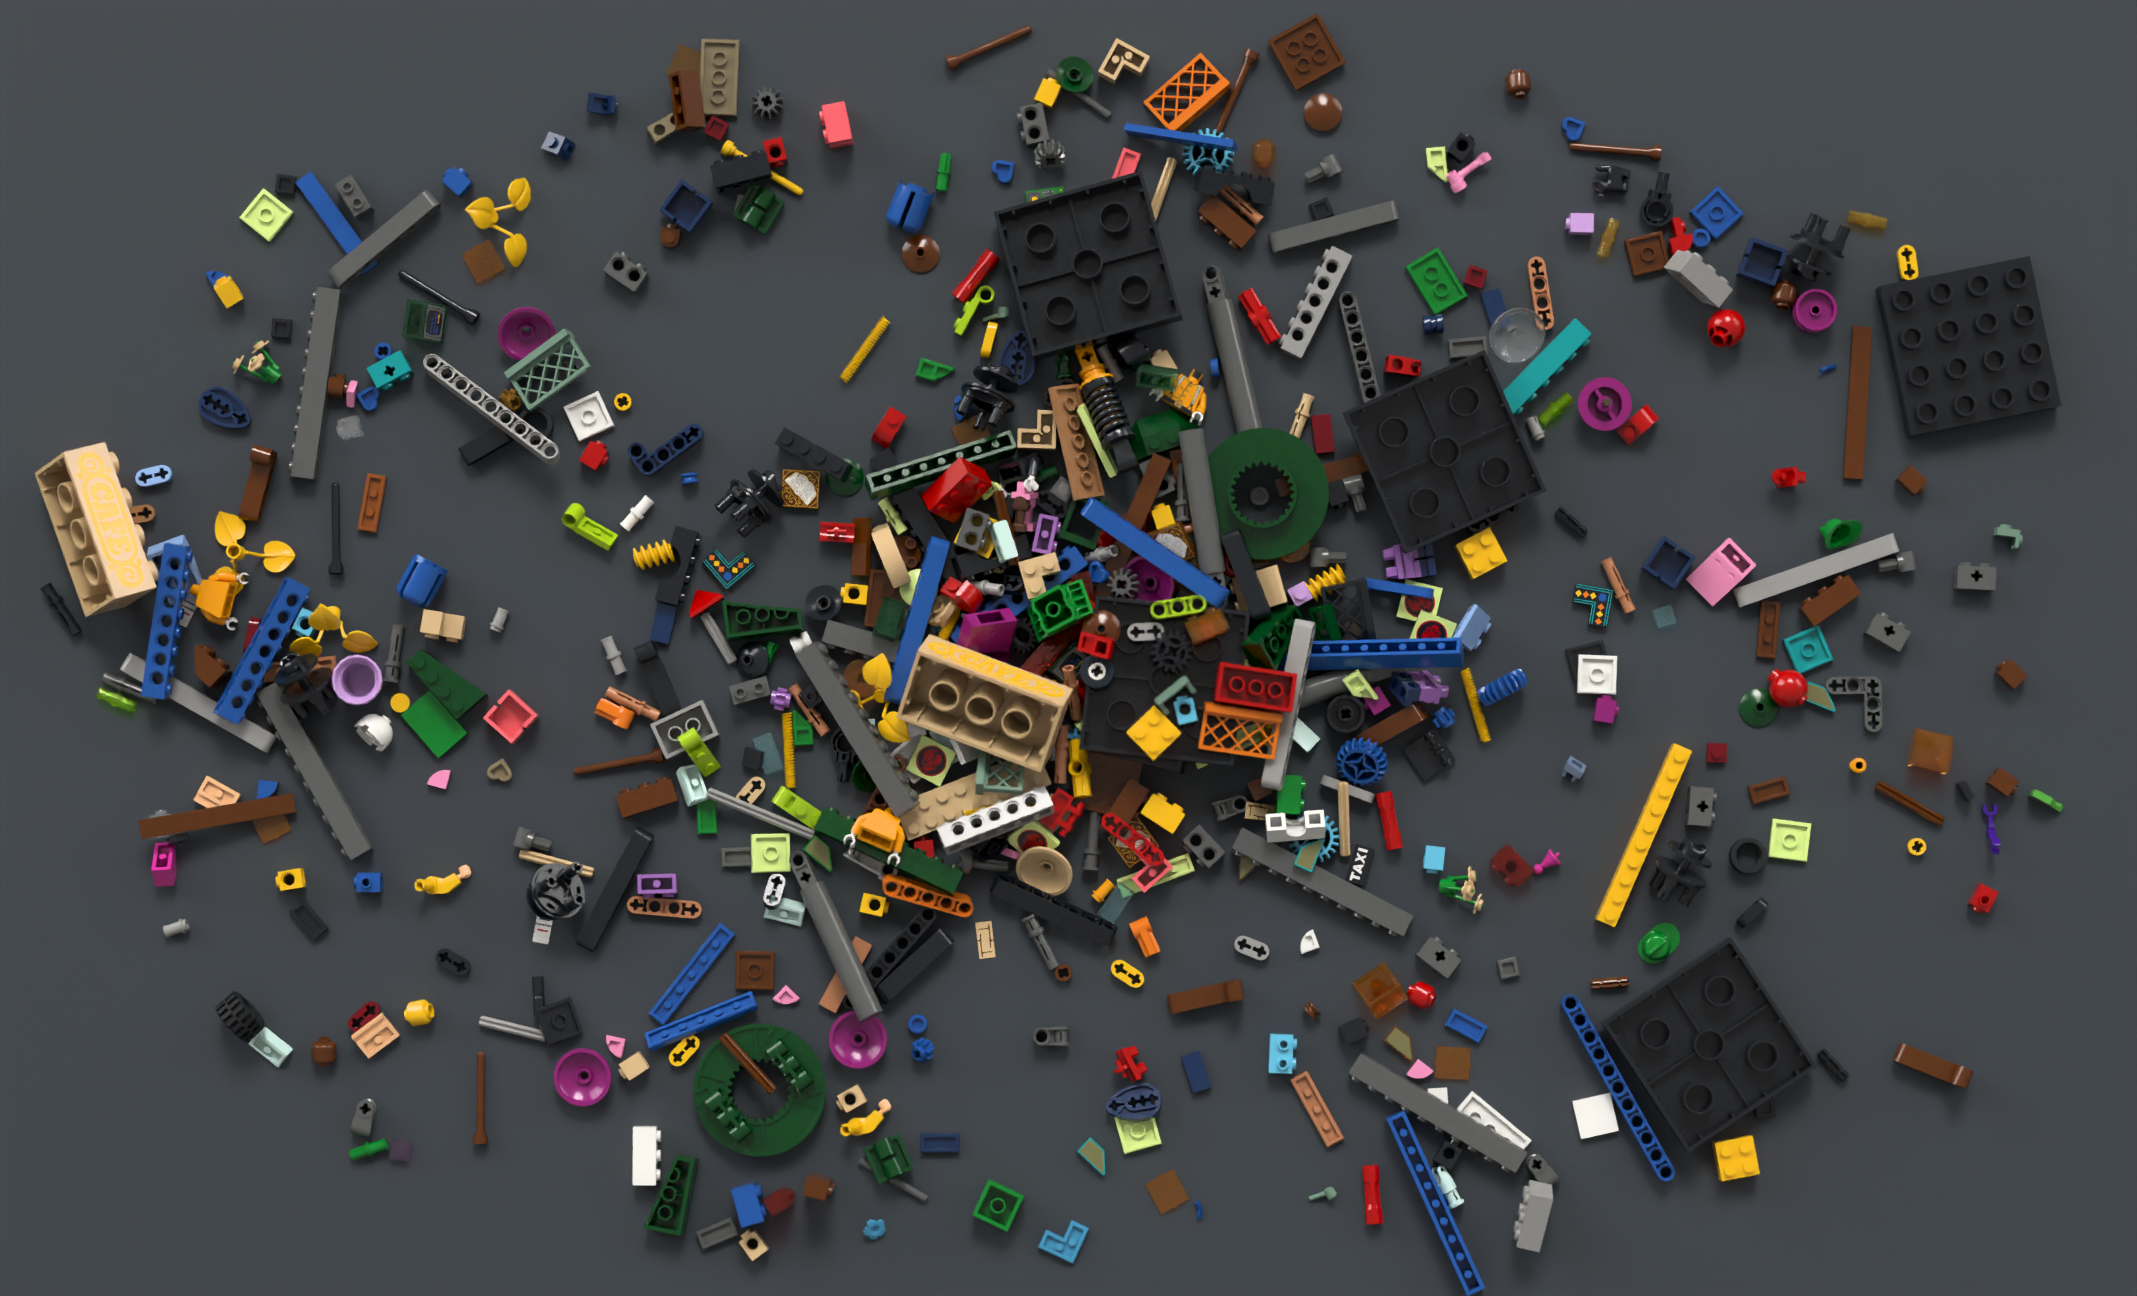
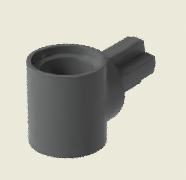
(1327, 167)
(1354, 487)
(1321, 557)
(1902, 562)
(526, 839)

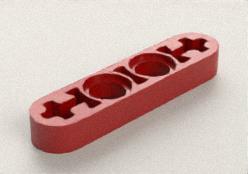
(1130, 842)

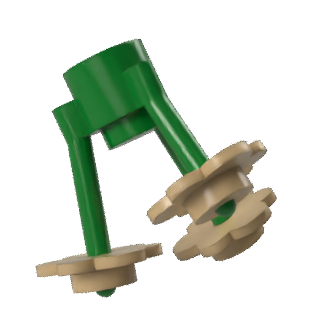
(270, 373)
(1448, 887)

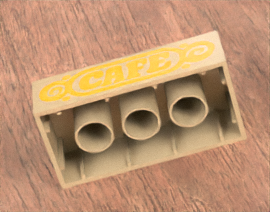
(96, 529)
(984, 703)

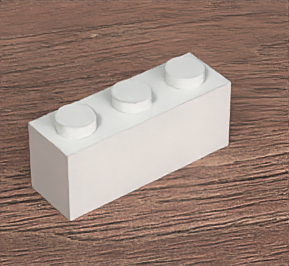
(646, 1155)

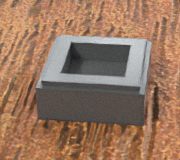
(1508, 968)

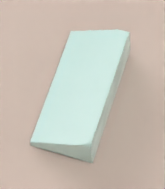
(1003, 541)
(1304, 736)
(691, 784)
(787, 912)
(271, 1046)

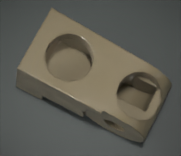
(662, 129)

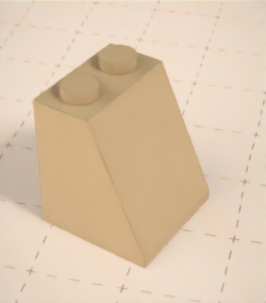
(1271, 585)

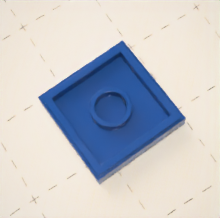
(1716, 213)

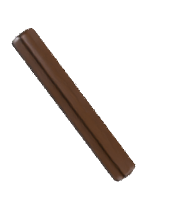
(1003, 514)
(1909, 803)
(747, 1063)

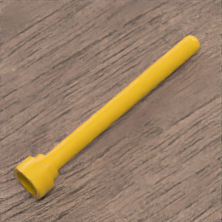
(729, 149)

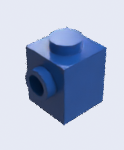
(457, 181)
(368, 882)

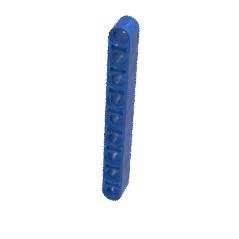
(1155, 552)
(917, 617)

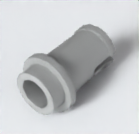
(1535, 428)
(499, 619)
(175, 928)

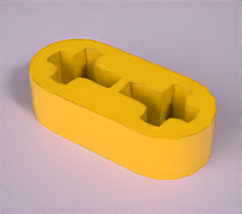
(1912, 262)
(989, 340)
(1129, 969)
(688, 1053)

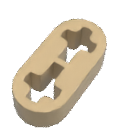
(746, 789)

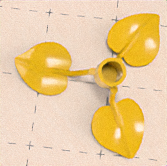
(485, 215)
(230, 529)
(329, 619)
(878, 673)

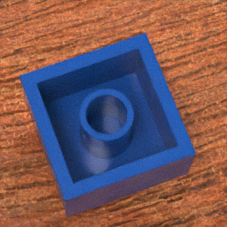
(749, 1204)

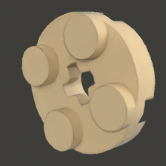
(941, 611)

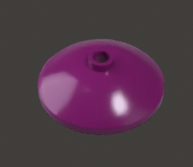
(520, 343)
(1163, 583)
(855, 1053)
(573, 1086)

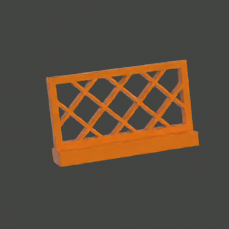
(1196, 108)
(1242, 713)

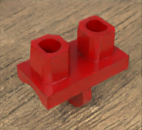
(1788, 477)
(837, 532)
(1127, 1066)

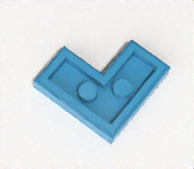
(1067, 1246)

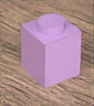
(1580, 224)
(1299, 594)

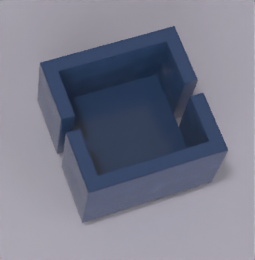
(685, 207)
(1760, 262)
(1667, 563)

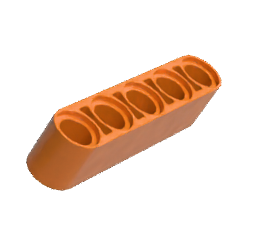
(920, 889)

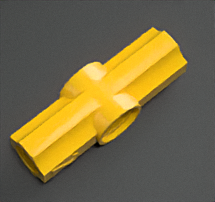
(1080, 780)

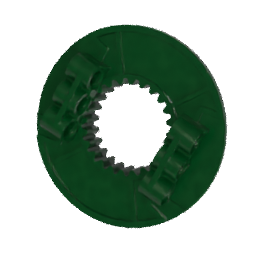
(1305, 473)
(775, 1134)

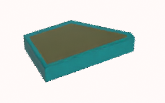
(1819, 696)
(1308, 855)
(1093, 1154)

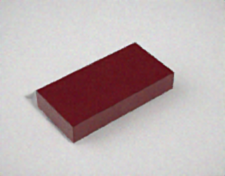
(1322, 433)

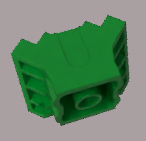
(1059, 609)

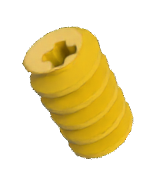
(653, 555)
(1332, 578)

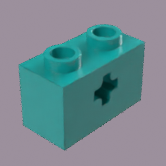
(380, 369)

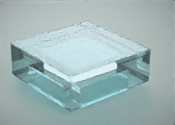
(1664, 616)

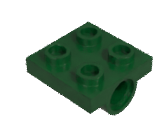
(758, 208)
(888, 1158)

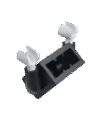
(1020, 469)

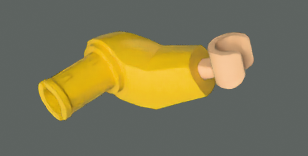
(445, 885)
(863, 1125)

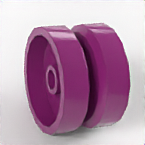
(1825, 311)

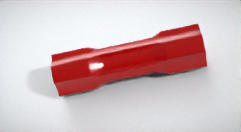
(967, 287)
(1388, 817)
(1372, 1194)

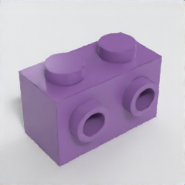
(1045, 534)
(657, 883)

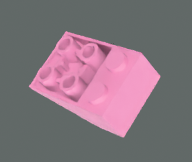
(1720, 572)

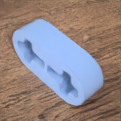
(153, 471)

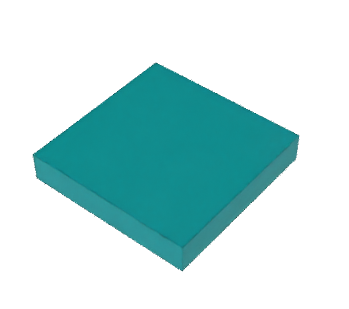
(1808, 649)

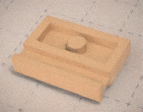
(215, 794)
(375, 1035)

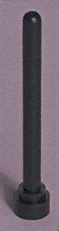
(470, 315)
(335, 566)

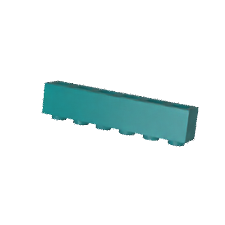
(1546, 364)

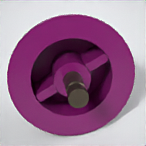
(1604, 404)

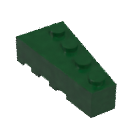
(759, 621)
(1271, 638)
(448, 686)
(674, 1199)

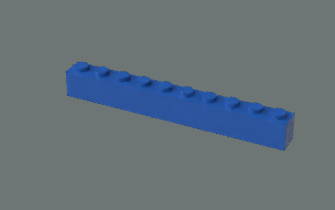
(1384, 654)
(1435, 1203)

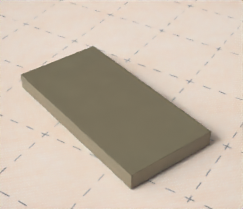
(719, 76)

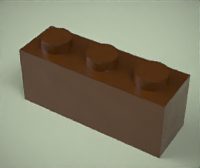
(687, 100)
(1226, 223)
(1829, 600)
(647, 797)
(1127, 805)
(818, 1186)

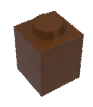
(1911, 481)
(2010, 673)
(2002, 782)
(1256, 790)

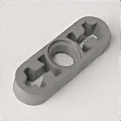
(1353, 791)

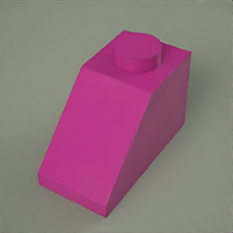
(164, 865)

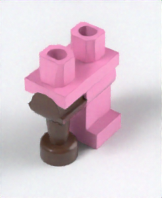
(1023, 506)

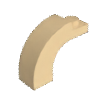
(890, 555)

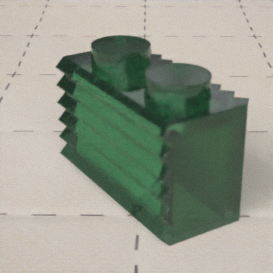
(1157, 377)
(889, 619)

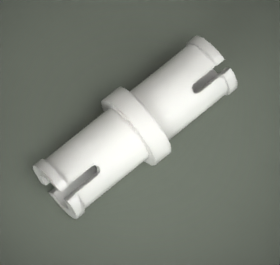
(637, 513)

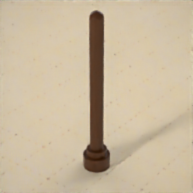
(1249, 58)
(955, 61)
(1653, 152)
(655, 756)
(480, 1136)

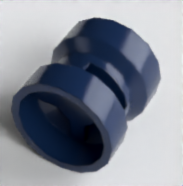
(1433, 324)

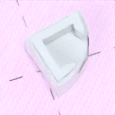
(1308, 942)

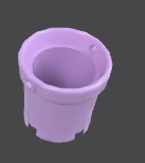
(357, 680)

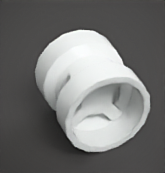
(801, 642)

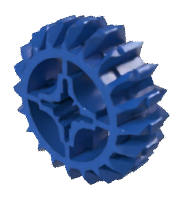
(1502, 687)
(1373, 765)

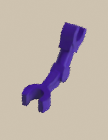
(1991, 832)

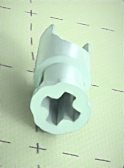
(1447, 1186)

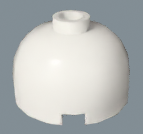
(375, 730)

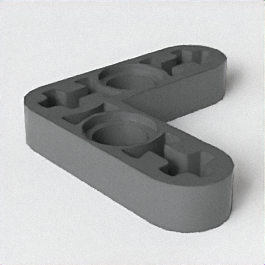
(1862, 689)

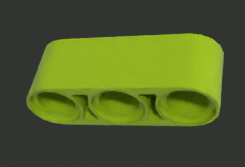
(1168, 607)

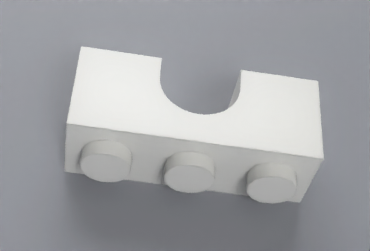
(1308, 827)

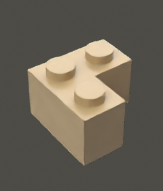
(1122, 56)
(1041, 438)
(1035, 570)
(443, 624)

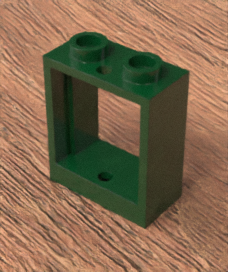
(1083, 542)

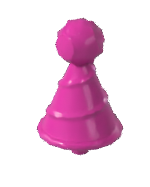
(1550, 860)

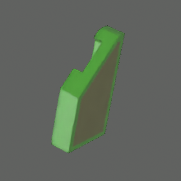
(2046, 800)

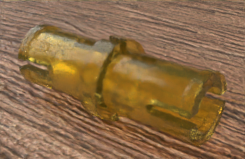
(1867, 219)
(1608, 238)

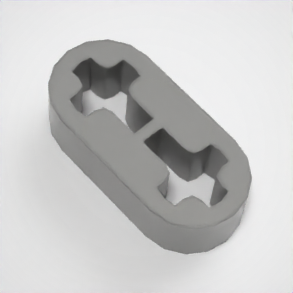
(1144, 626)
(1249, 952)

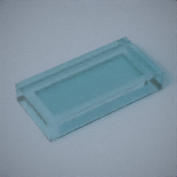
(771, 758)
(1116, 902)

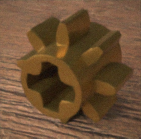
(510, 399)

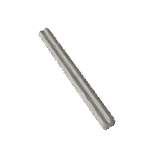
(760, 813)

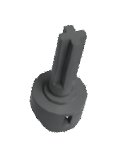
(967, 861)

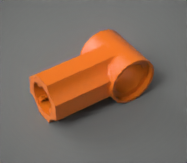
(618, 714)
(1143, 933)

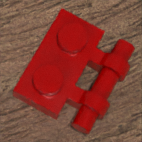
(1061, 803)

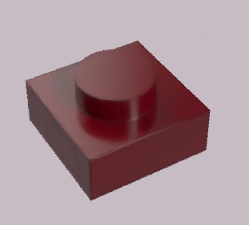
(716, 128)
(1475, 277)
(1716, 752)

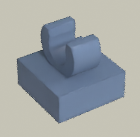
(1574, 767)

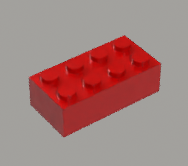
(1255, 687)

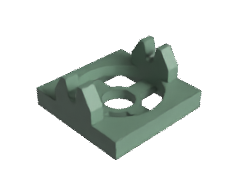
(1171, 691)

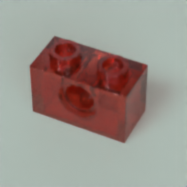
(1522, 869)
(779, 1200)

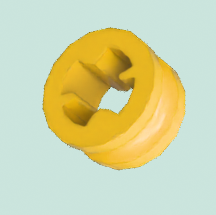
(624, 407)
(1911, 843)

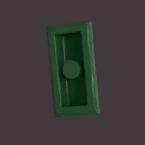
(1326, 623)

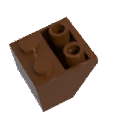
(210, 668)

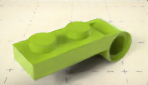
(970, 309)
(582, 525)
(698, 752)
(796, 806)

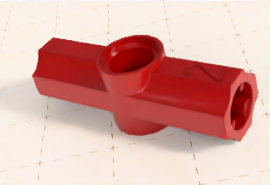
(1259, 316)

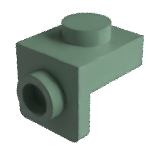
(2007, 532)

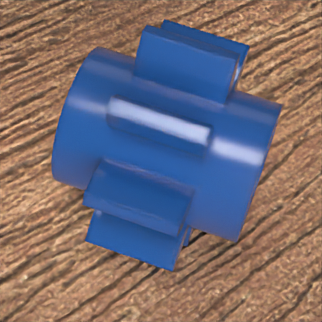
(1443, 717)
(922, 1050)

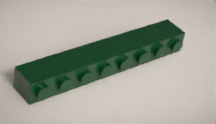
(933, 466)
(912, 862)

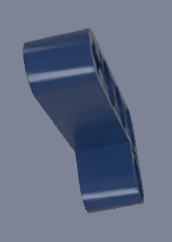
(667, 446)

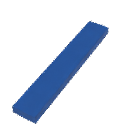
(1180, 137)
(330, 214)
(691, 973)
(701, 1021)

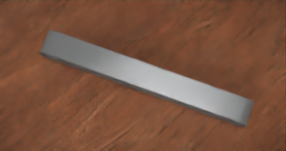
(488, 401)
(1816, 570)
(1296, 663)
(203, 706)

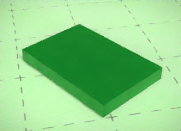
(1436, 281)
(434, 724)

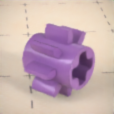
(780, 699)

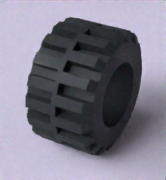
(240, 1016)

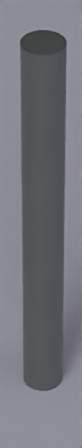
(1085, 98)
(899, 1183)

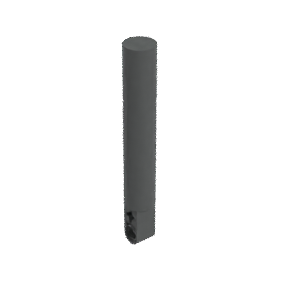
(1231, 352)
(1202, 505)
(1331, 685)
(836, 940)

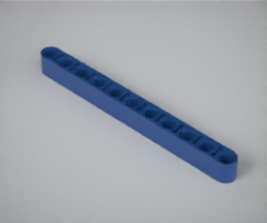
(1624, 1094)

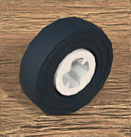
(1103, 679)

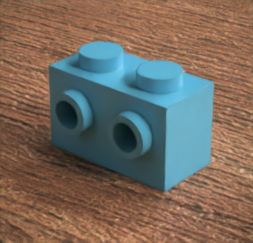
(1281, 1053)

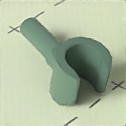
(1003, 312)
(1329, 1192)

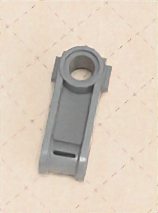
(867, 862)

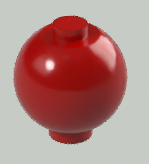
(1726, 328)
(1788, 688)

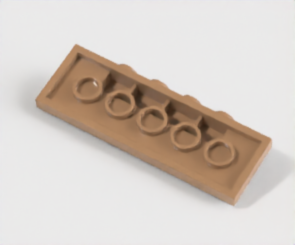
(1075, 443)

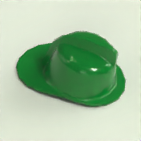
(1840, 533)
(1659, 943)

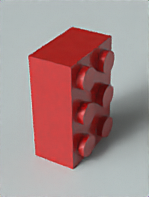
(956, 490)

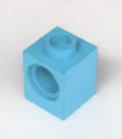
(304, 614)
(1185, 719)
(1433, 859)

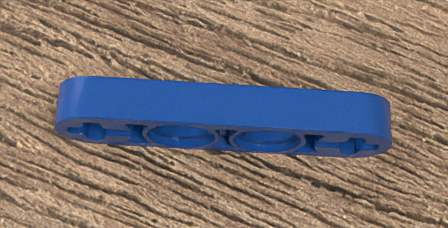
(1399, 588)

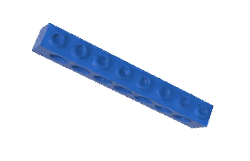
(1077, 564)
(261, 638)
(150, 687)

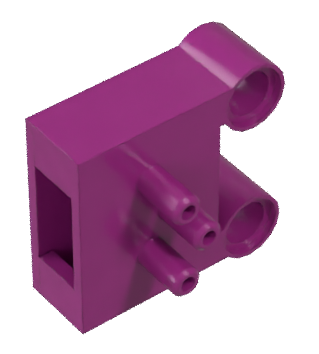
(989, 632)

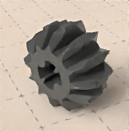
(760, 104)
(1050, 155)
(1126, 576)

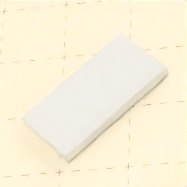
(1486, 1115)

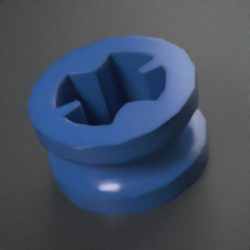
(383, 345)
(689, 478)

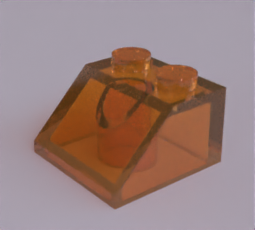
(1206, 626)
(1931, 751)
(1380, 991)

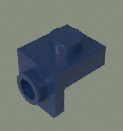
(601, 104)
(558, 145)

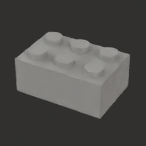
(1698, 278)
(674, 725)
(1533, 1215)

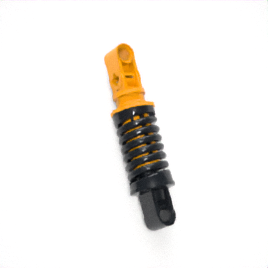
(1106, 409)

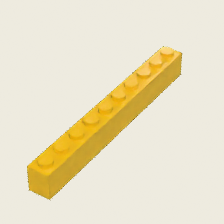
(1643, 835)

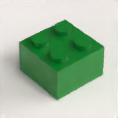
(1289, 798)
(998, 1204)

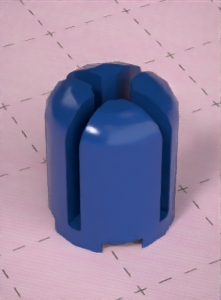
(918, 208)
(421, 581)

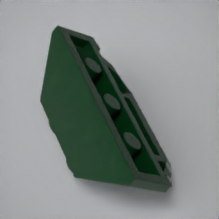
(1159, 433)

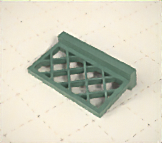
(541, 355)
(983, 776)

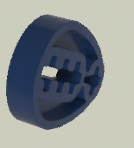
(1027, 364)
(216, 416)
(1140, 1112)

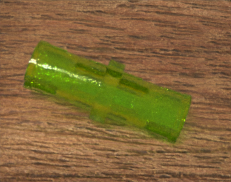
(1555, 408)
(116, 699)

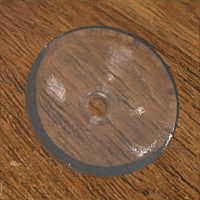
(1521, 343)

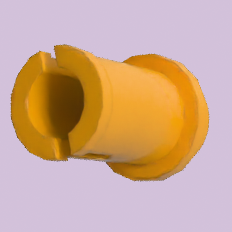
(1862, 765)
(1103, 891)

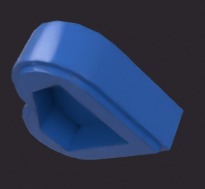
(1573, 128)
(1004, 170)
(369, 398)
(1098, 573)

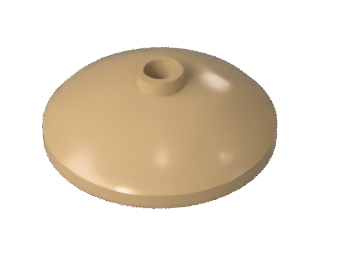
(1045, 870)

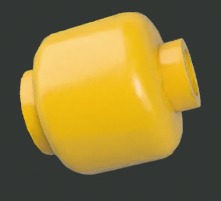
(419, 1012)

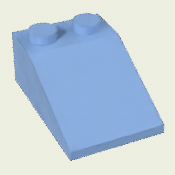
(155, 555)
(1472, 626)

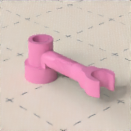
(1457, 179)

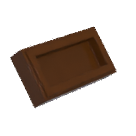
(1768, 790)

